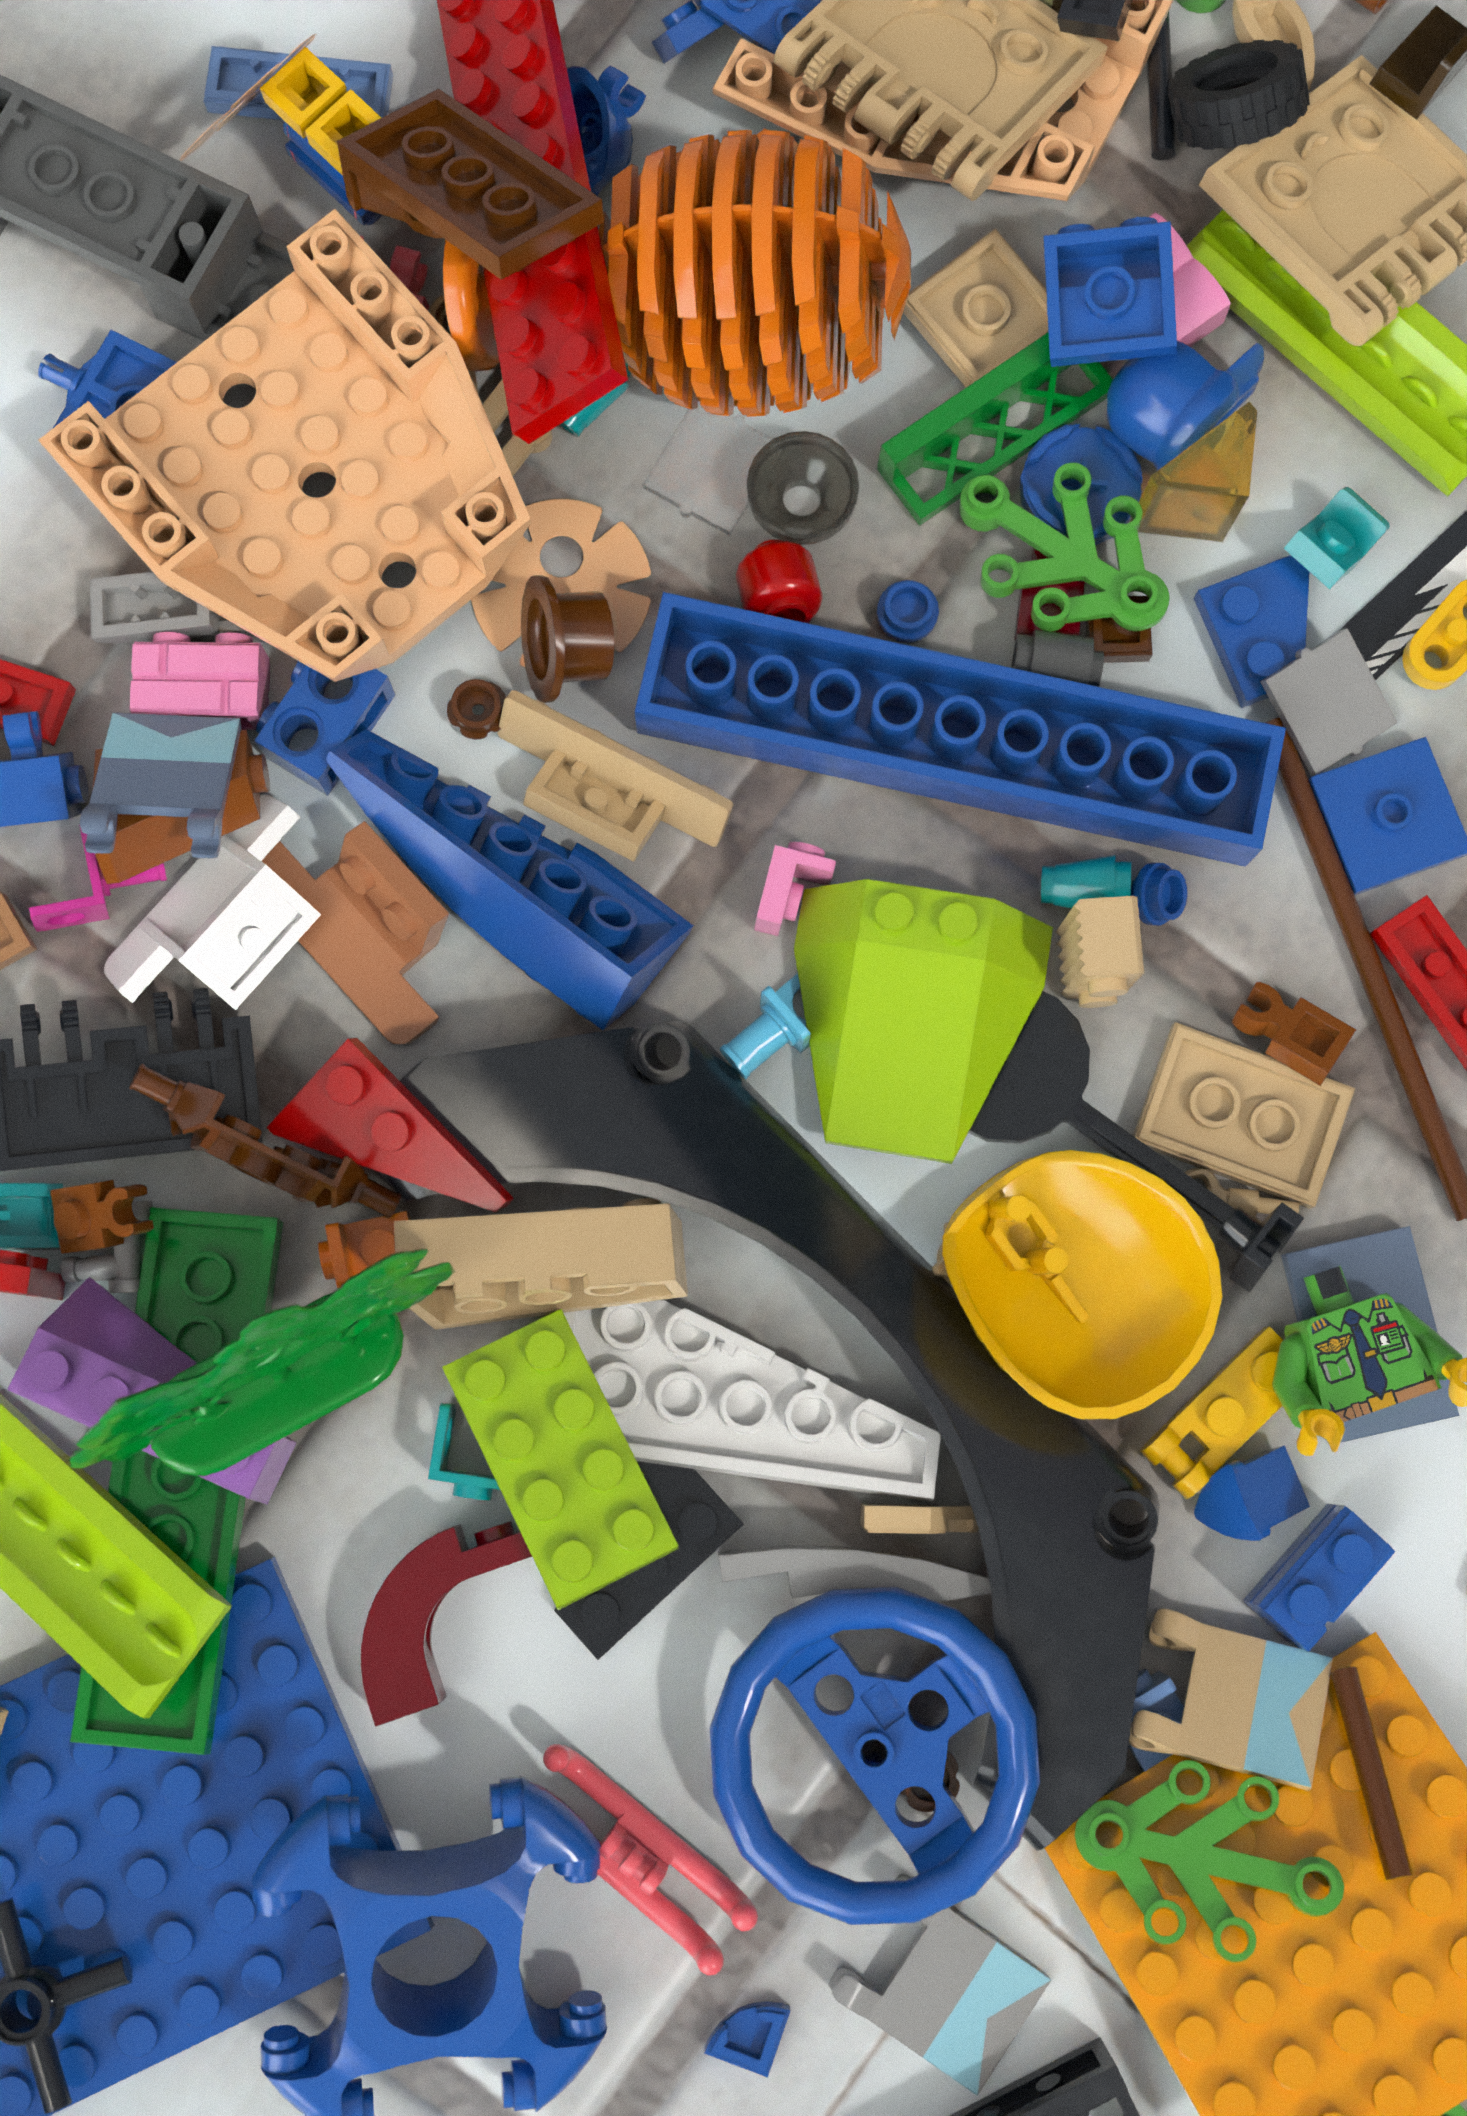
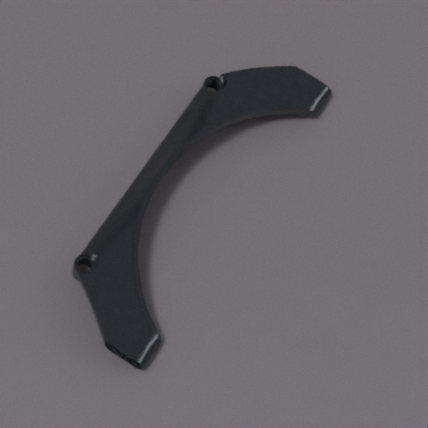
(1034, 1476)

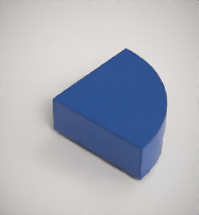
(750, 2036)

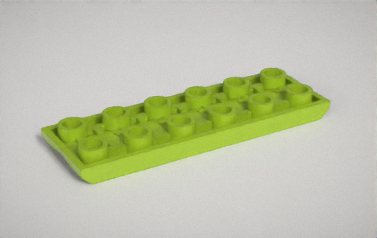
(1399, 384)
(96, 1572)

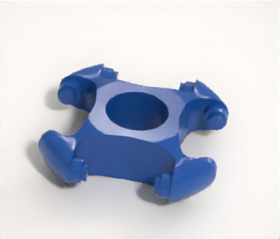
(478, 2012)

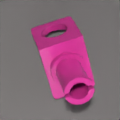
(88, 908)

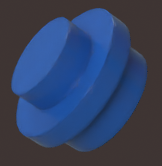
(907, 611)
(1159, 893)

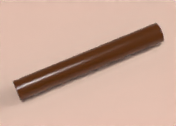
(1371, 1773)

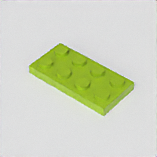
(560, 1459)

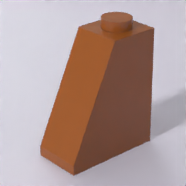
(152, 840)

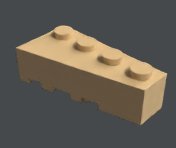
(548, 1261)

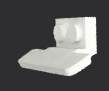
(222, 918)

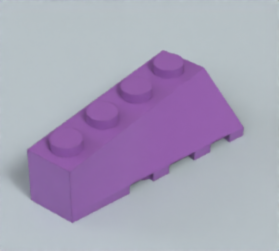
(104, 1351)

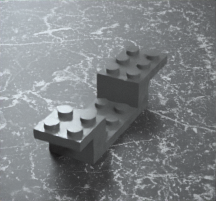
(134, 212)

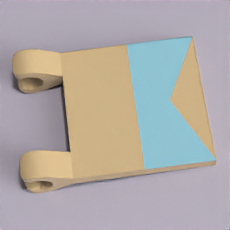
(1245, 1703)

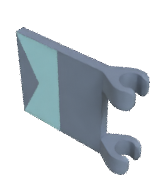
(163, 770)

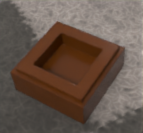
(1119, 643)

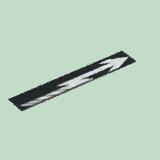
(1410, 599)

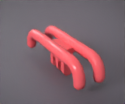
(638, 1857)

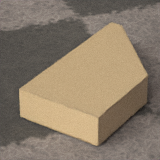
(917, 1518)

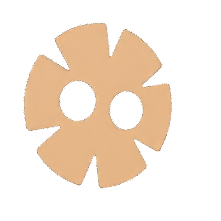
(247, 97)
(606, 563)

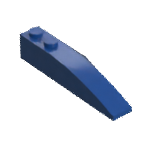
(543, 907)

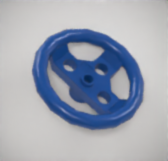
(971, 1677)

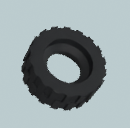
(1239, 94)

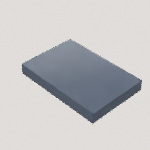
(1373, 1267)

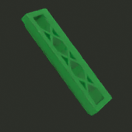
(970, 413)

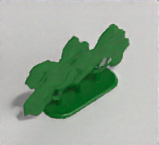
(272, 1378)

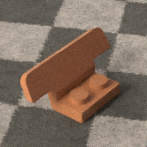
(369, 929)

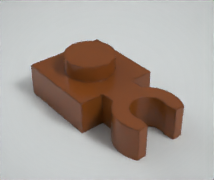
(1301, 1036)
(96, 1215)

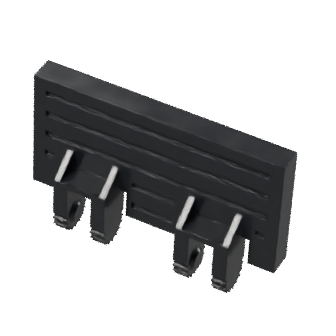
(86, 1108)

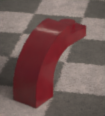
(397, 1635)

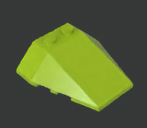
(912, 1009)

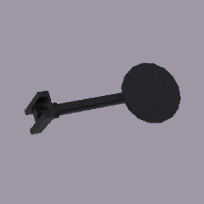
(1045, 1088)

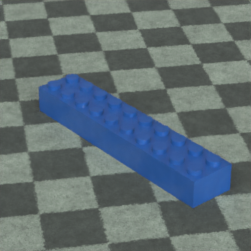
(959, 730)

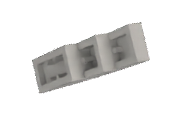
(140, 605)
(824, 1568)

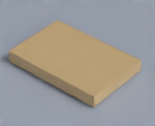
(1242, 1115)

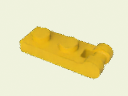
(1220, 1415)

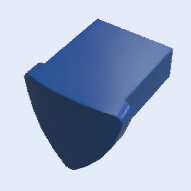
(1251, 1496)

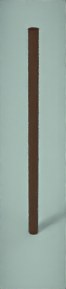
(1373, 977)

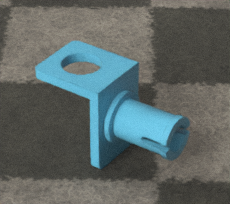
(769, 1031)

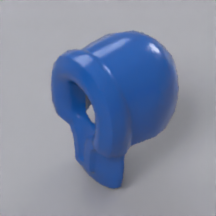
(1176, 399)

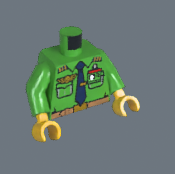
(1357, 1361)

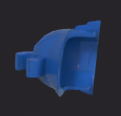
(604, 121)

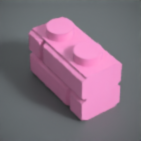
(201, 677)

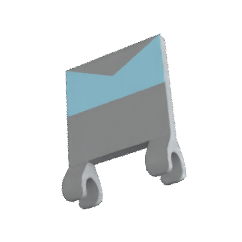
(950, 1997)

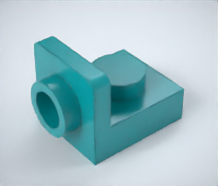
(1338, 537)
(27, 1216)

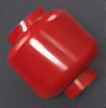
(780, 581)

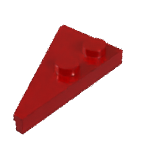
(370, 1116)

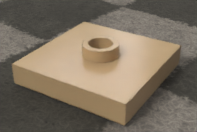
(980, 308)

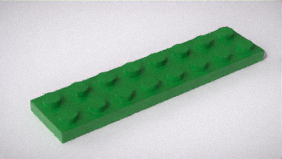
(198, 1290)

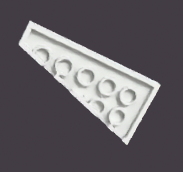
(731, 1406)

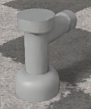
(120, 1268)

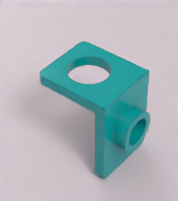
(465, 1483)

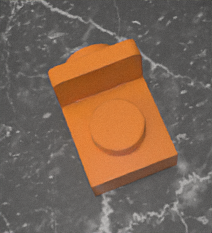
(357, 1246)

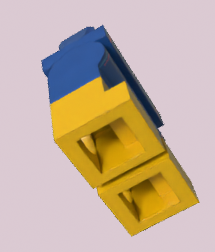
(316, 116)

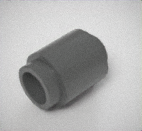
(1059, 656)

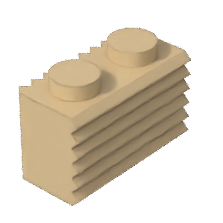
(1100, 950)

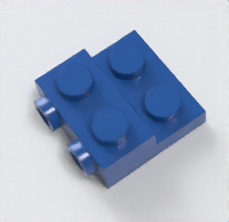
(1110, 292)

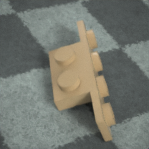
(605, 786)

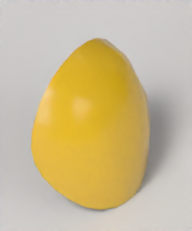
(1085, 1281)

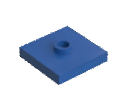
(1390, 815)

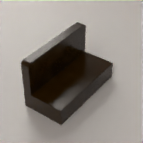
(1423, 63)

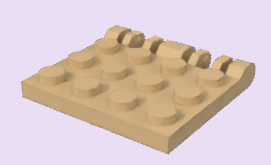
(965, 66)
(1350, 199)

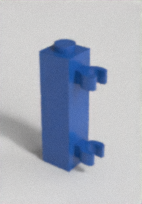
(35, 784)

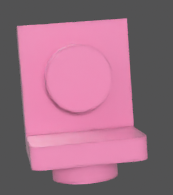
(780, 894)

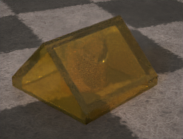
(1205, 484)

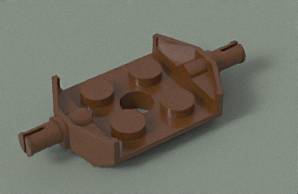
(236, 1142)

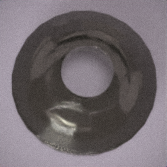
(806, 461)

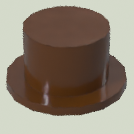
(564, 637)

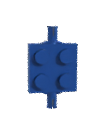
(109, 377)

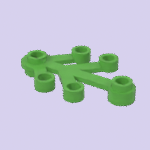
(1069, 557)
(1195, 1857)

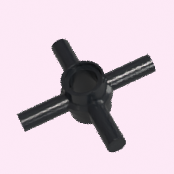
(54, 1995)

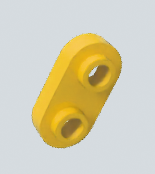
(1445, 636)

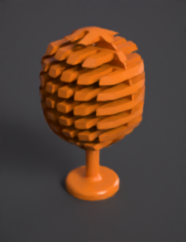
(734, 274)

